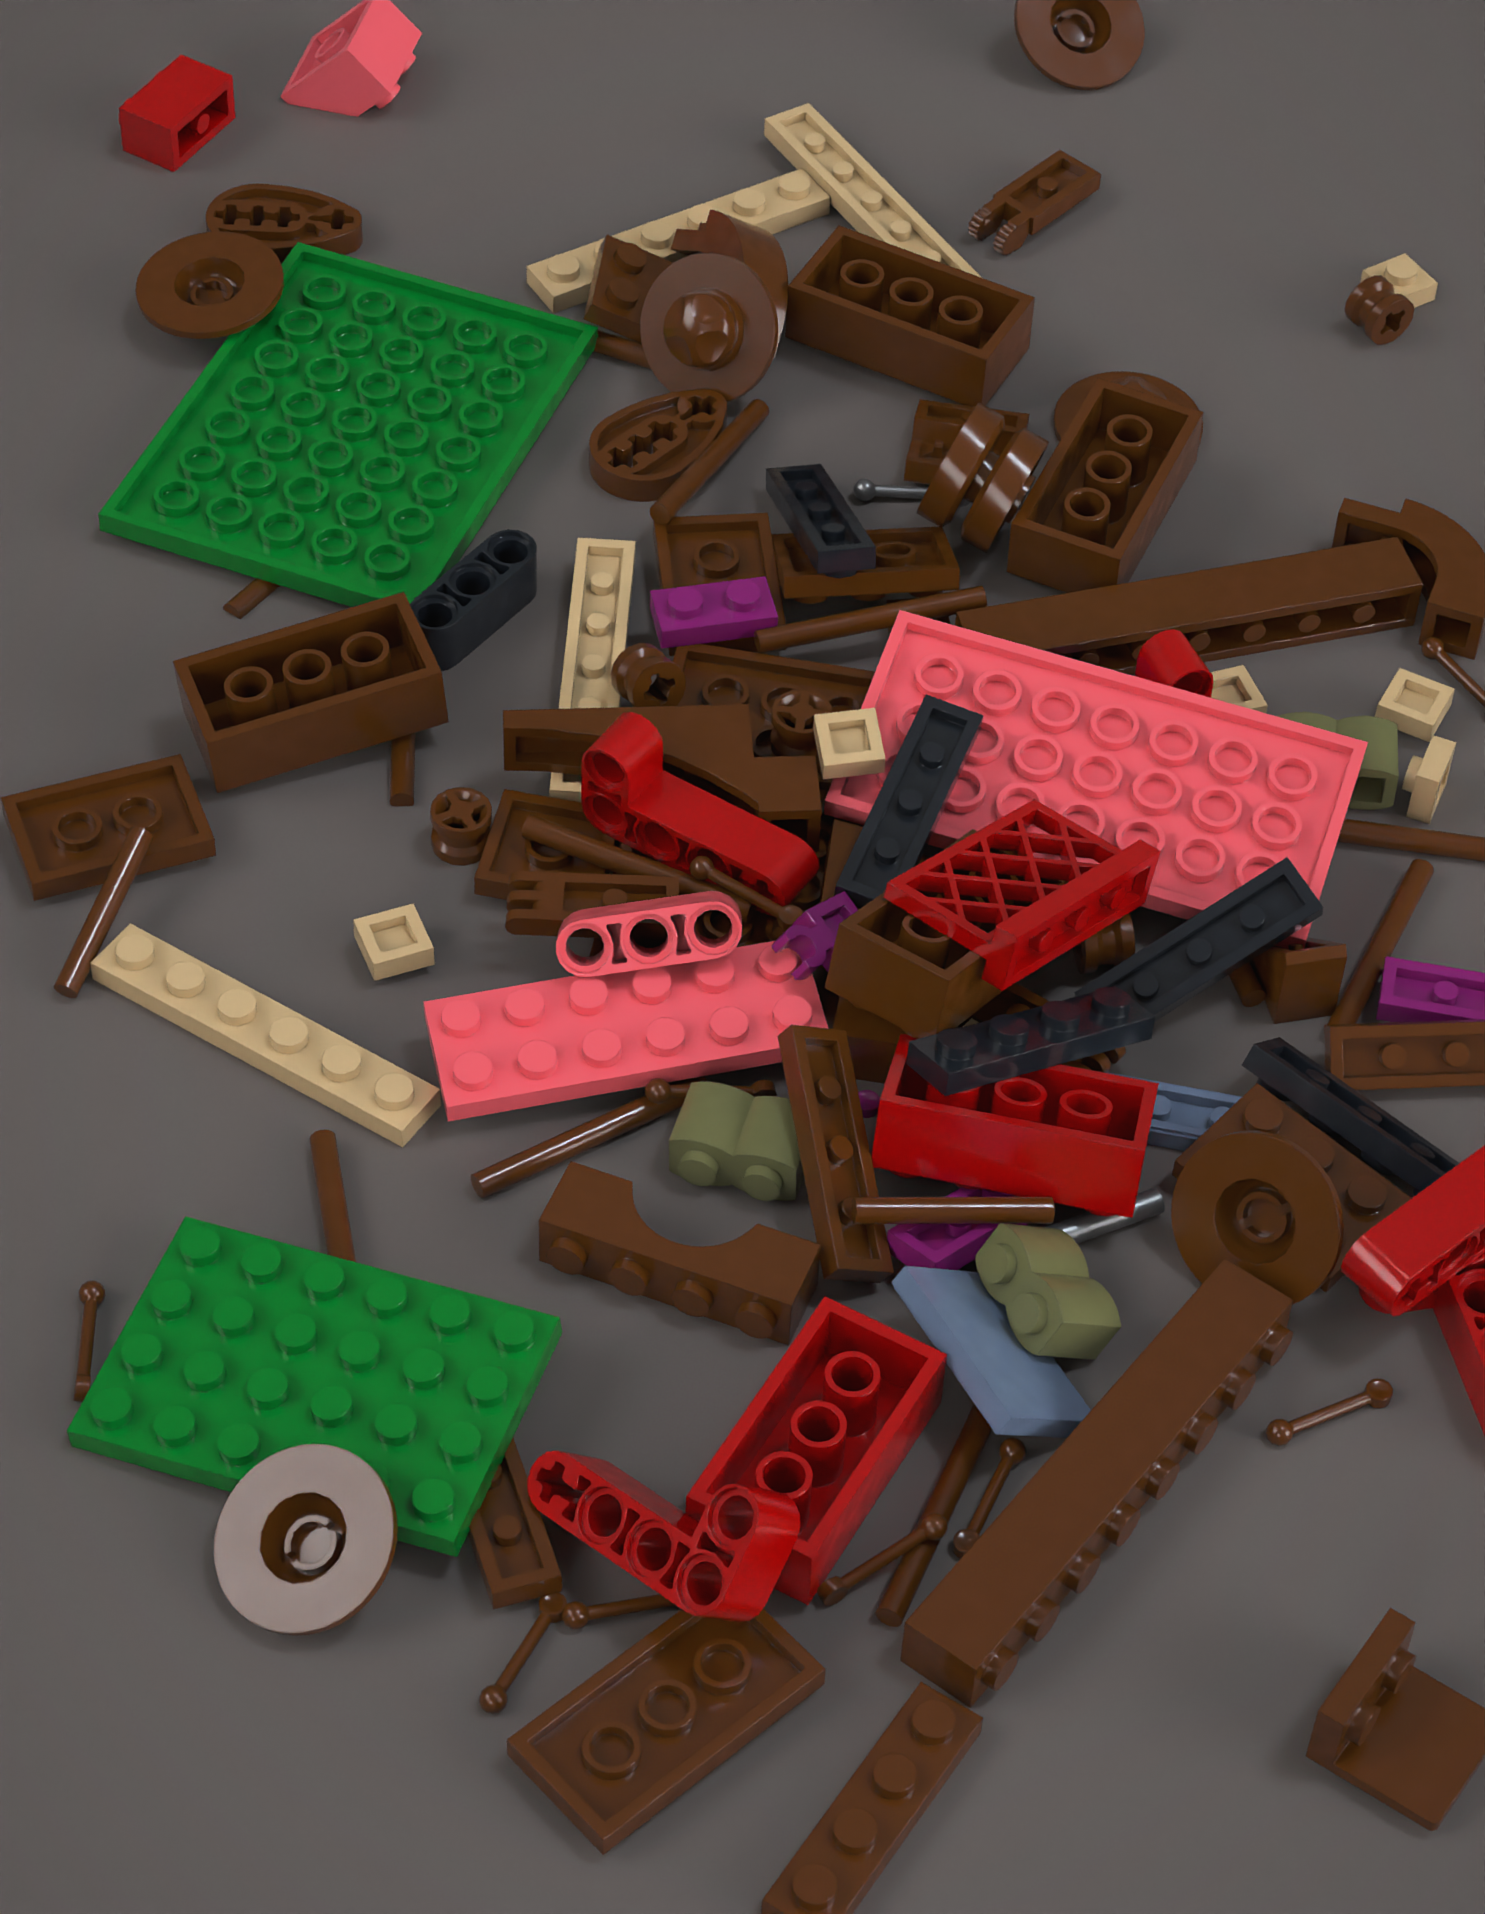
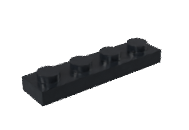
(821, 520)
(910, 799)
(1215, 941)
(1029, 1040)
(1345, 1113)

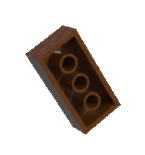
(909, 317)
(1104, 489)
(311, 692)
(909, 969)

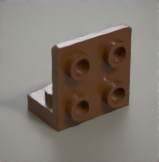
(1399, 1729)

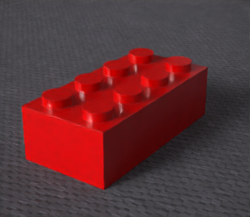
(1026, 1136)
(829, 1432)

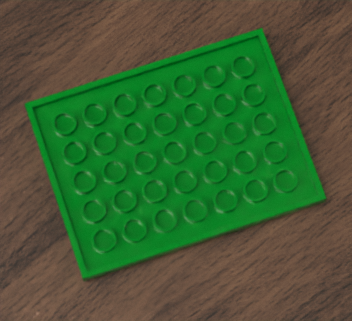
(351, 431)

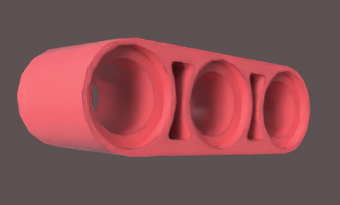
(622, 952)

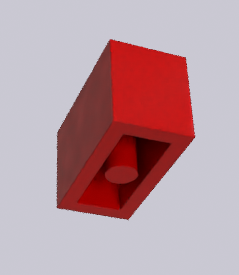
(177, 113)

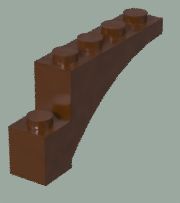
(700, 745)

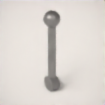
(866, 490)

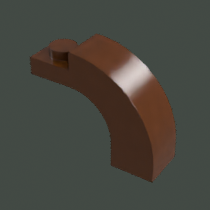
(746, 243)
(1444, 558)

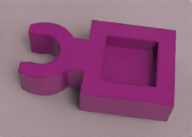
(815, 934)

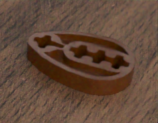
(286, 216)
(677, 424)

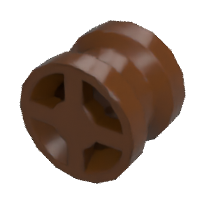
(1379, 310)
(633, 674)
(794, 721)
(460, 825)
(1106, 947)

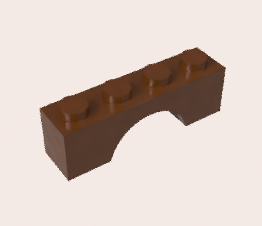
(747, 1283)

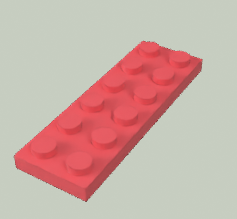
(616, 1030)

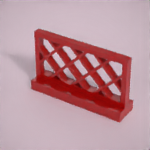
(1058, 913)

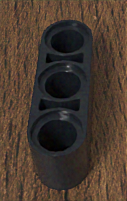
(477, 596)

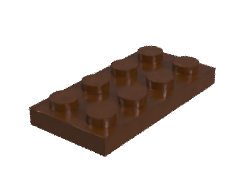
(662, 1719)

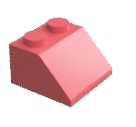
(355, 61)

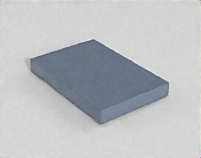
(1004, 1380)

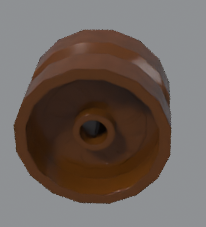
(987, 480)

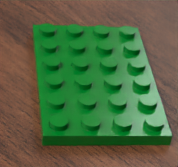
(289, 1347)

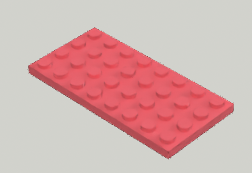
(1120, 757)

